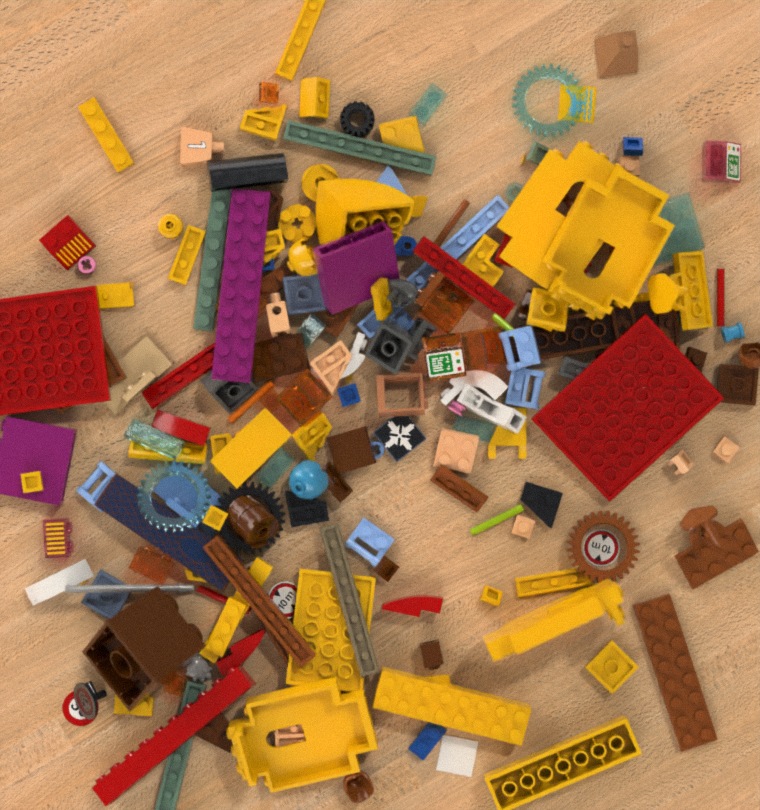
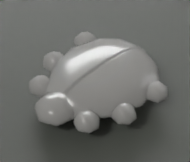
(199, 669)

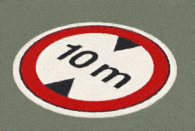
(601, 547)
(284, 597)

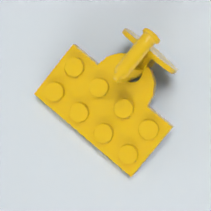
(682, 291)

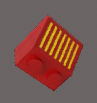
(67, 242)

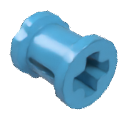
(732, 332)

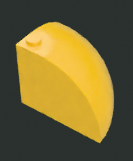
(355, 204)

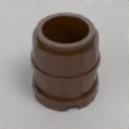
(252, 521)

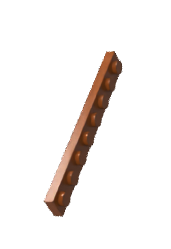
(259, 600)

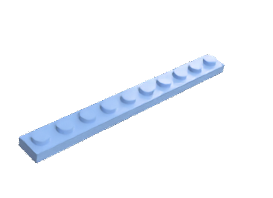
(454, 247)

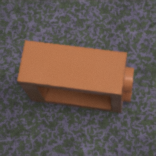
(383, 380)

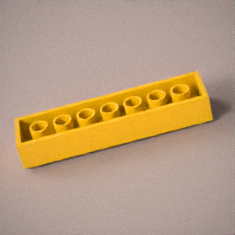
(451, 705)
(562, 763)

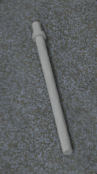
(179, 588)

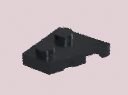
(541, 501)

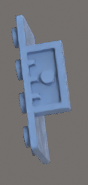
(182, 498)

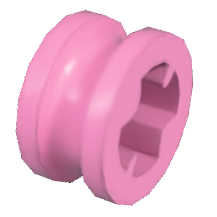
(92, 262)
(456, 407)

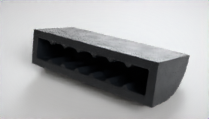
(247, 172)

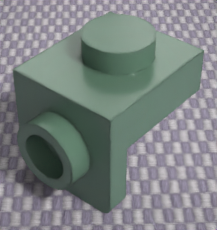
(537, 153)

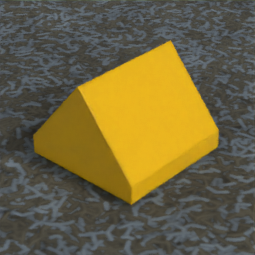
(491, 596)

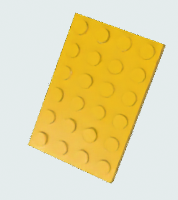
(323, 626)

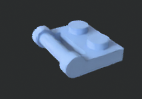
(525, 344)
(518, 387)
(83, 490)
(372, 536)

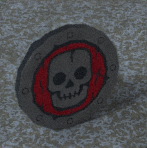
(86, 699)

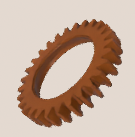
(577, 540)

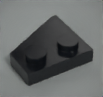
(305, 511)

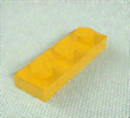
(187, 255)
(226, 626)

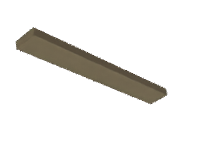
(349, 600)

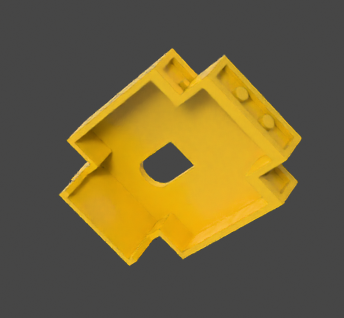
(623, 216)
(533, 217)
(556, 619)
(334, 730)

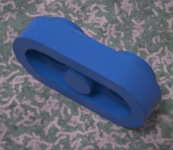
(399, 246)

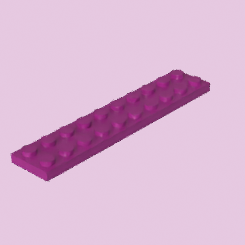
(241, 286)

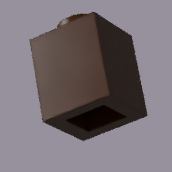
(431, 654)

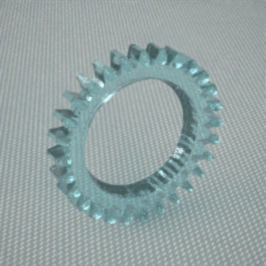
(554, 74)
(173, 470)

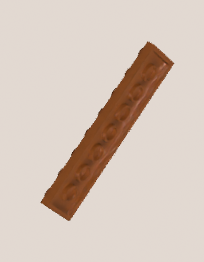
(675, 672)

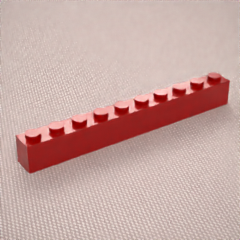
(174, 735)

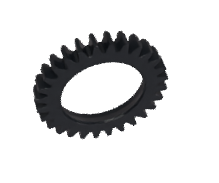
(251, 490)

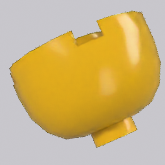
(302, 258)

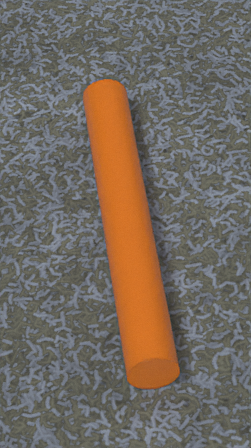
(252, 400)

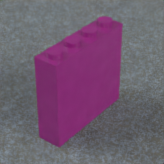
(354, 264)
(31, 448)

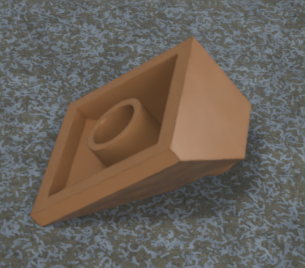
(617, 53)

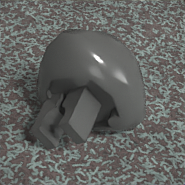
(402, 292)

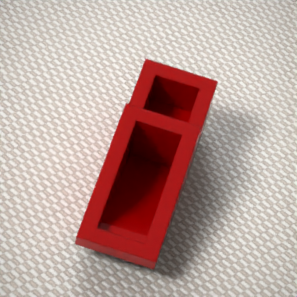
(181, 427)
(414, 604)
(240, 651)

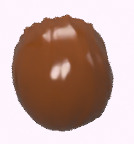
(750, 355)
(358, 786)

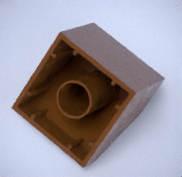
(144, 647)

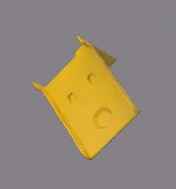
(116, 295)

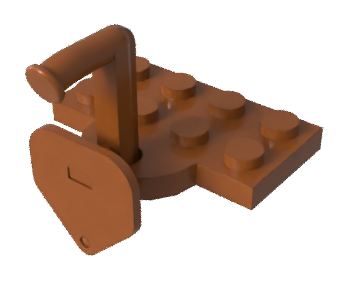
(715, 549)

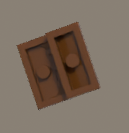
(351, 450)

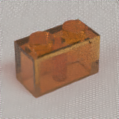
(152, 564)

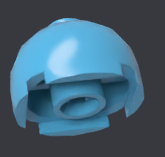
(308, 480)

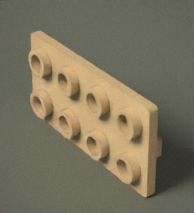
(142, 367)

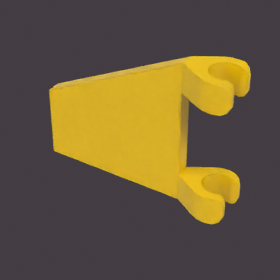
(507, 438)

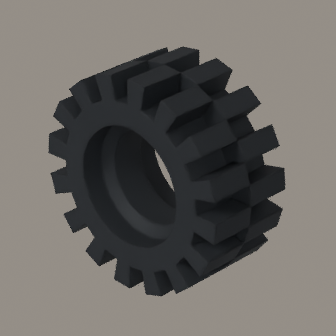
(353, 108)

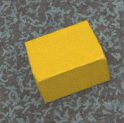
(419, 205)

